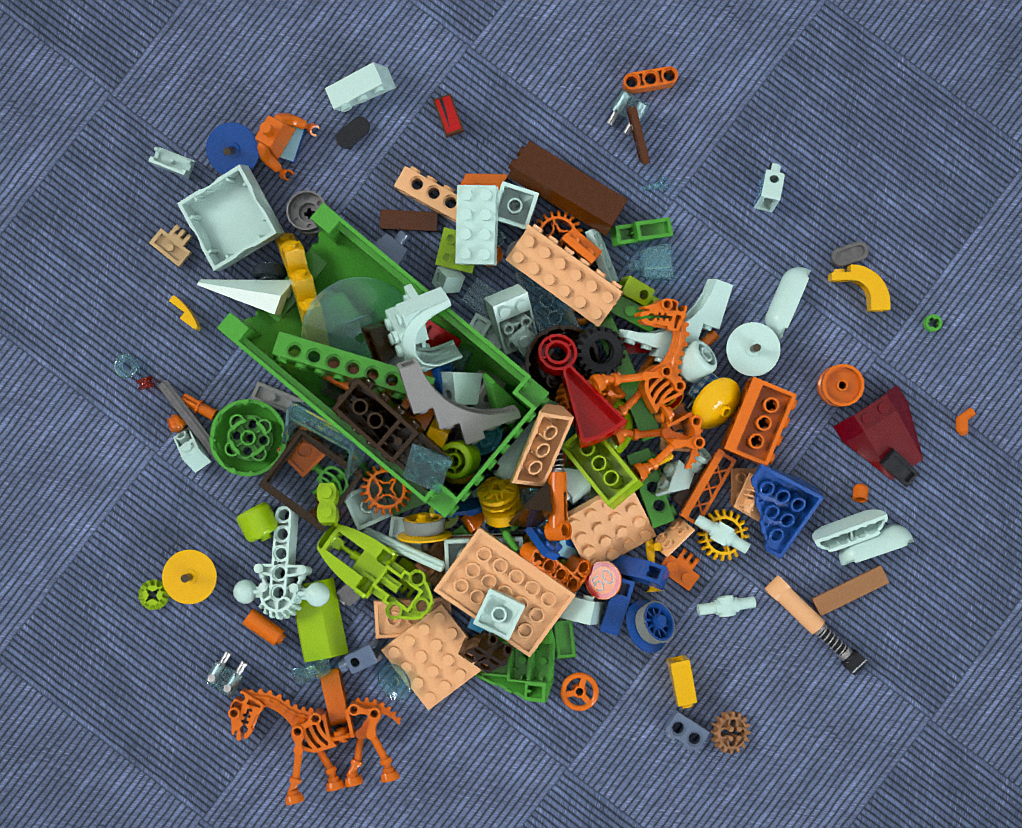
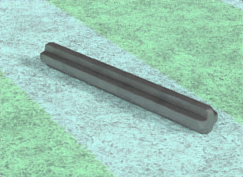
(186, 414)

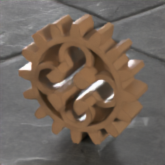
(722, 739)

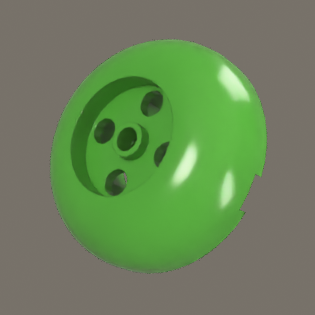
(230, 451)

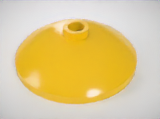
(717, 402)

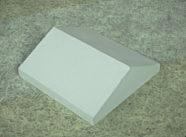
(360, 513)
(499, 613)

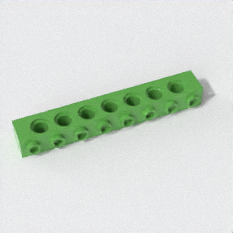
(307, 348)

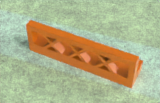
(703, 481)

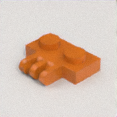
(682, 569)

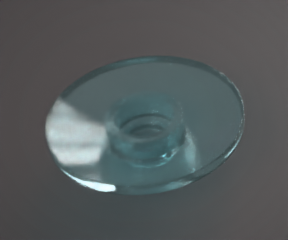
(394, 682)

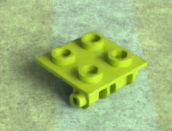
(447, 252)

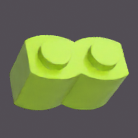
(328, 499)

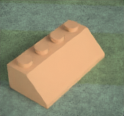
(542, 446)

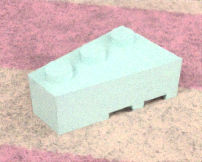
(360, 87)

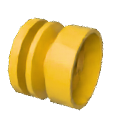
(499, 501)

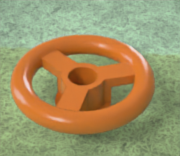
(589, 702)

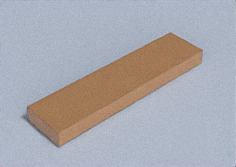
(850, 590)

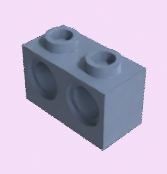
(688, 727)

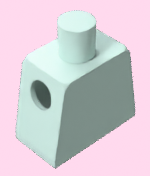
(462, 387)

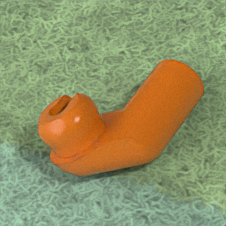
(962, 421)

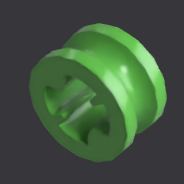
(933, 317)

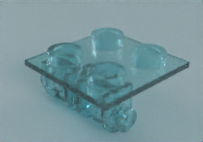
(427, 468)

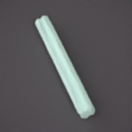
(407, 550)

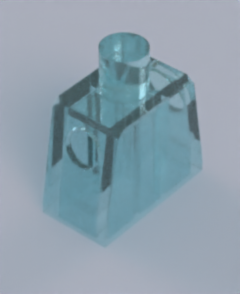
(654, 263)

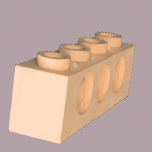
(411, 175)

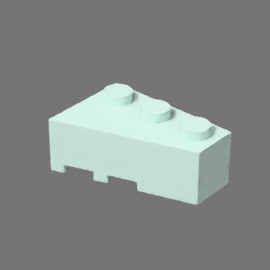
(584, 610)

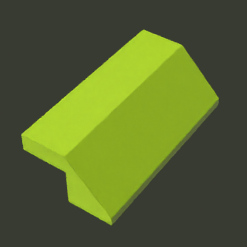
(321, 627)

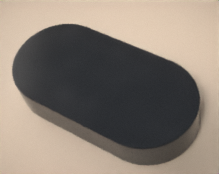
(353, 132)

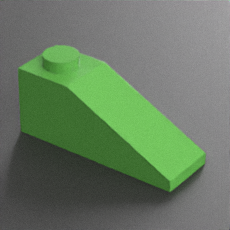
(499, 397)

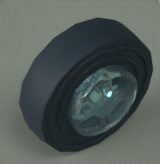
(269, 271)

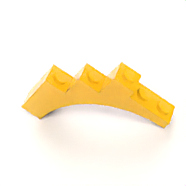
(297, 270)

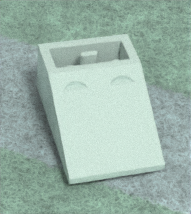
(508, 313)

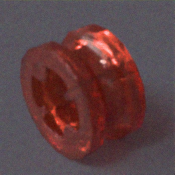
(145, 383)

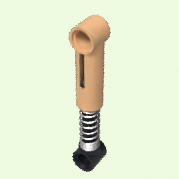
(814, 623)

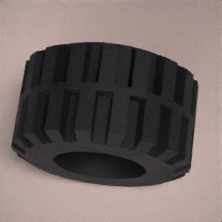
(615, 350)

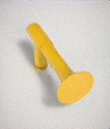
(650, 553)

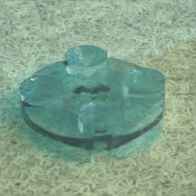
(311, 670)

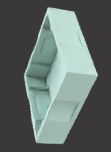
(231, 218)

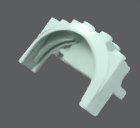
(408, 328)

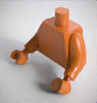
(274, 137)

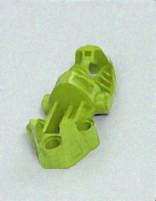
(374, 570)

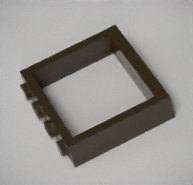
(325, 449)

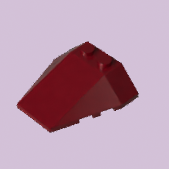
(880, 428)

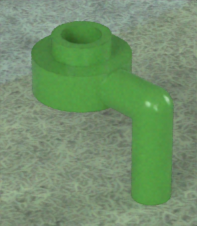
(506, 533)

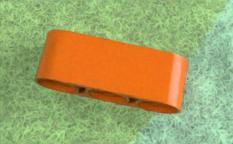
(658, 76)
(334, 697)

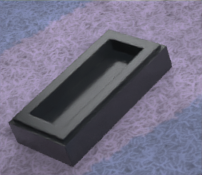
(899, 467)

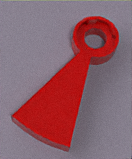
(593, 415)

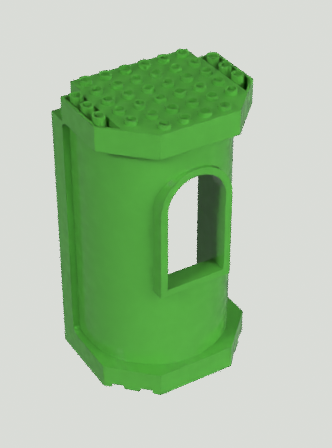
(345, 255)

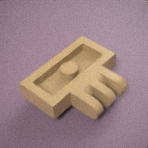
(172, 244)

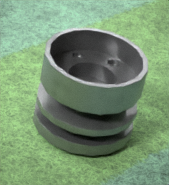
(300, 208)

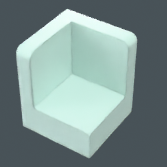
(449, 279)

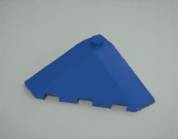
(783, 506)

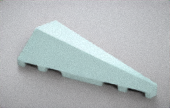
(262, 294)

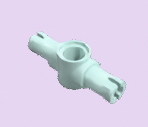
(722, 534)
(726, 606)

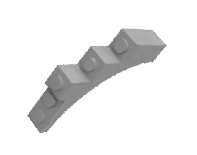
(447, 413)

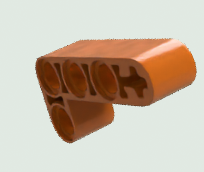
(570, 574)

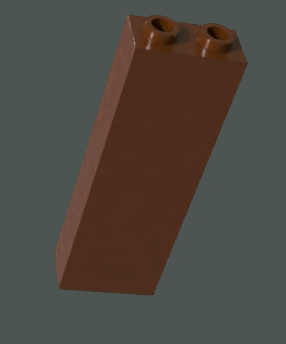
(567, 187)

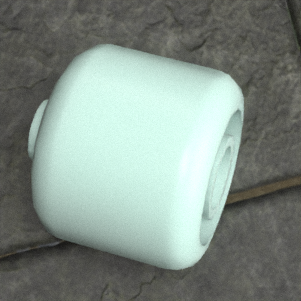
(697, 361)

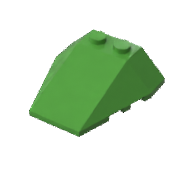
(526, 675)

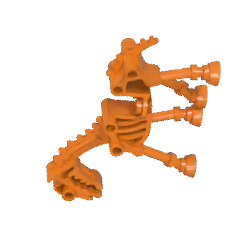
(654, 388)
(319, 737)

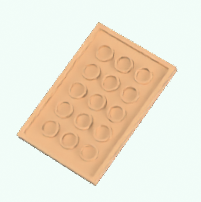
(492, 564)

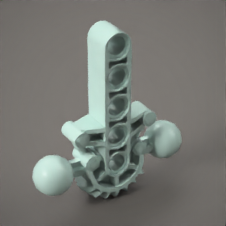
(316, 594)

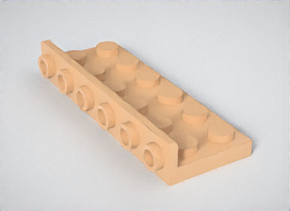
(565, 275)

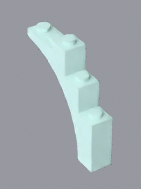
(705, 315)

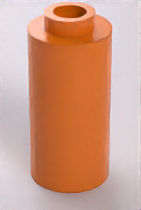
(264, 627)

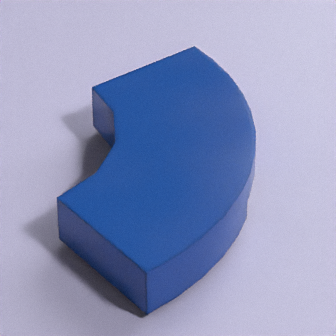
(468, 507)

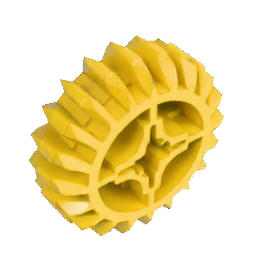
(727, 550)

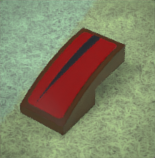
(448, 115)

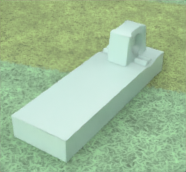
(603, 261)

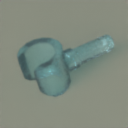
(656, 185)

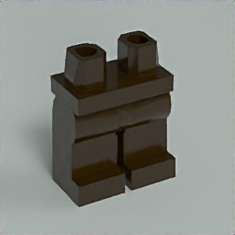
(486, 649)

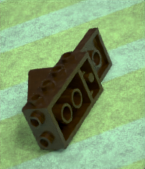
(382, 422)

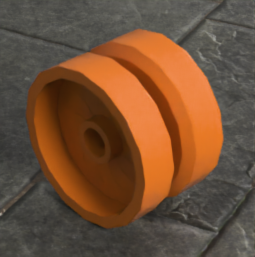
(848, 377)

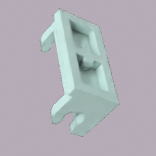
(172, 162)

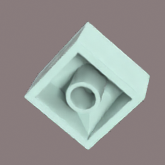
(516, 205)

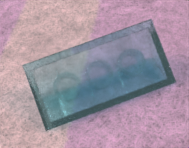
(545, 306)

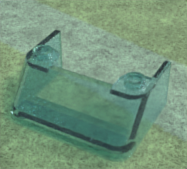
(301, 414)

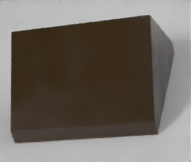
(535, 510)

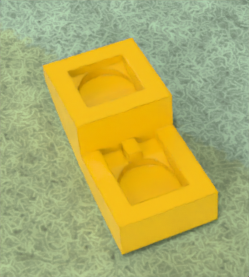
(188, 316)

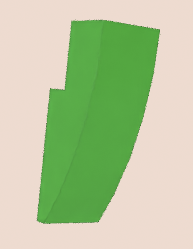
(641, 232)

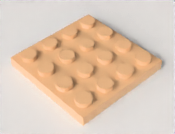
(607, 533)
(431, 656)

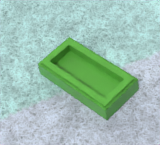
(564, 639)

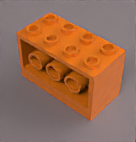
(745, 421)

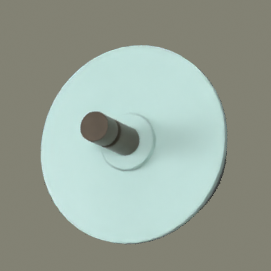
(753, 349)

